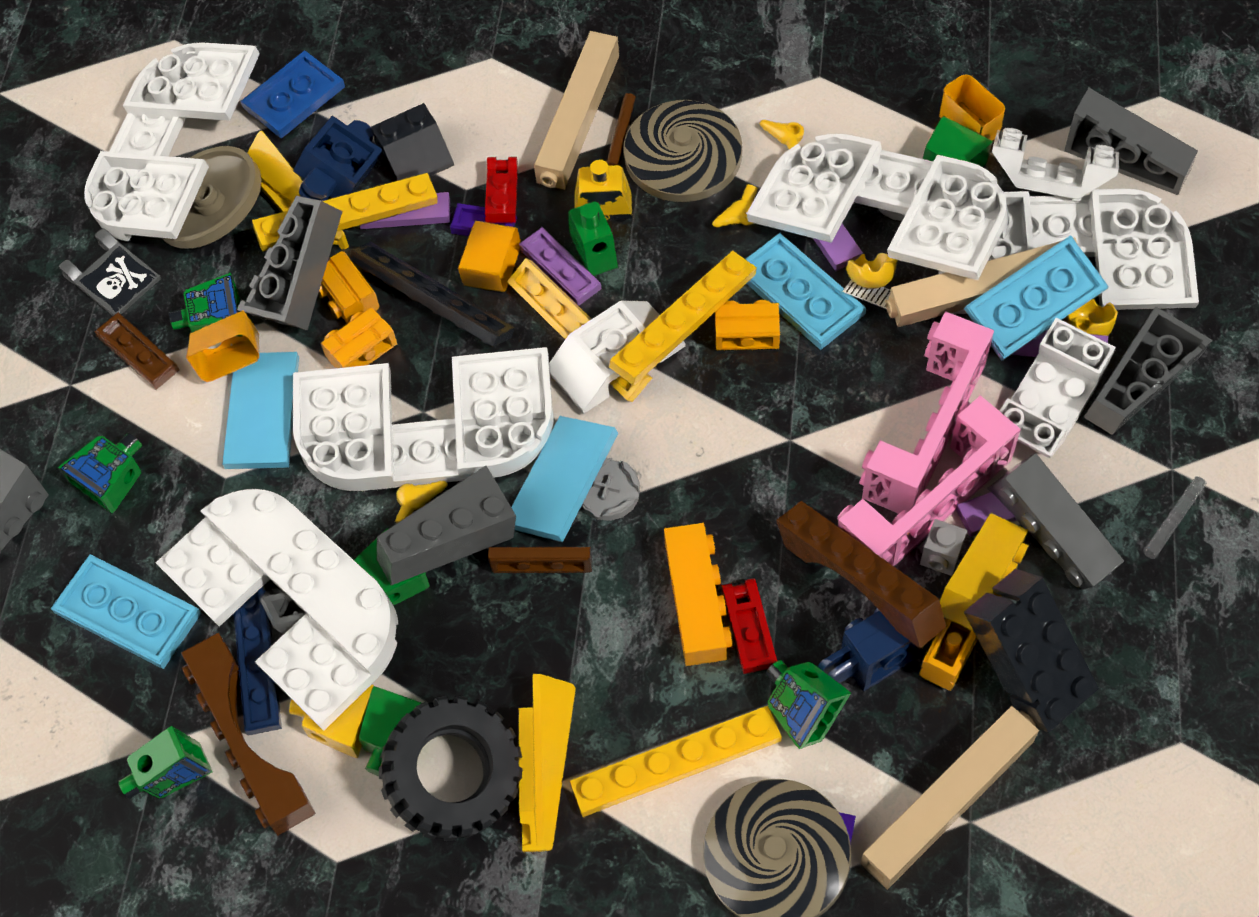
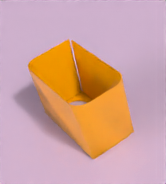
(969, 96)
(489, 256)
(223, 360)

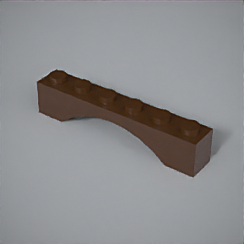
(899, 598)
(276, 790)

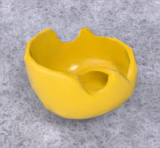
(872, 273)
(1093, 318)

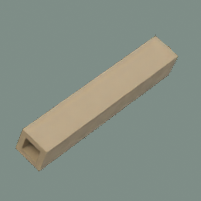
(576, 110)
(951, 292)
(949, 796)

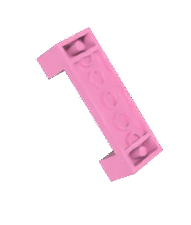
(956, 352)
(985, 444)

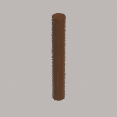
(621, 129)

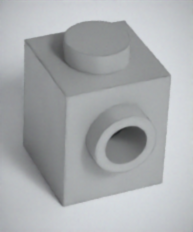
(943, 547)

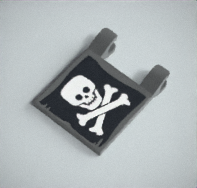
(114, 278)

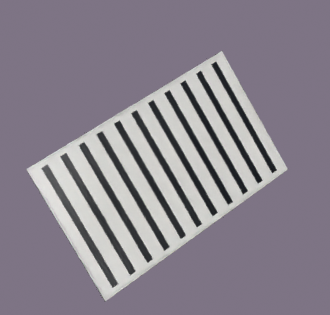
(874, 296)

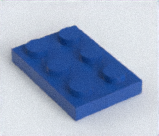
(292, 94)

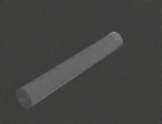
(1174, 517)

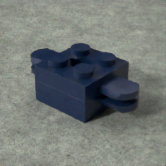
(337, 159)
(870, 652)

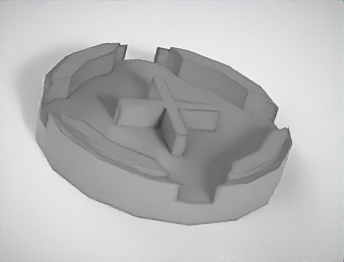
(612, 492)

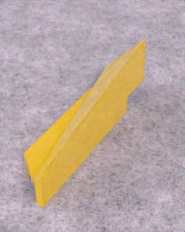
(278, 179)
(543, 747)

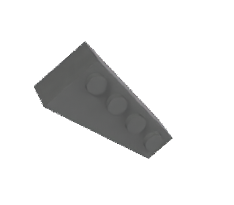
(1143, 148)
(294, 265)
(1149, 365)
(19, 496)
(1056, 522)
(447, 528)

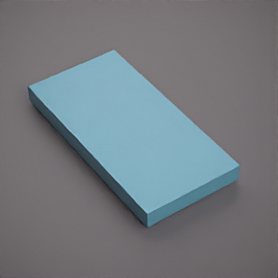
(804, 291)
(1036, 295)
(261, 413)
(562, 477)
(126, 611)

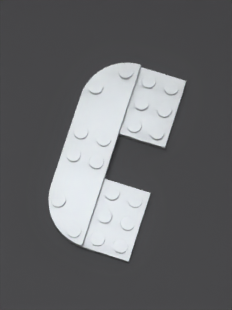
(136, 182)
(948, 204)
(1135, 241)
(498, 423)
(348, 617)

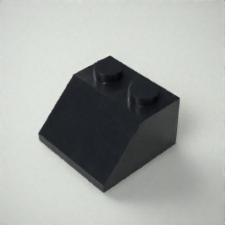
(412, 144)

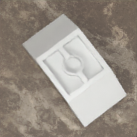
(1062, 179)
(585, 355)
(1057, 386)

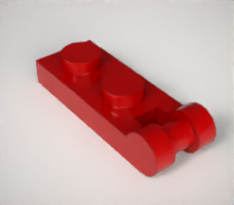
(501, 190)
(749, 626)

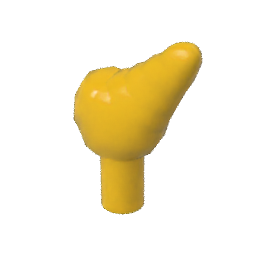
(785, 133)
(737, 211)
(415, 497)

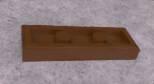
(137, 351)
(540, 559)

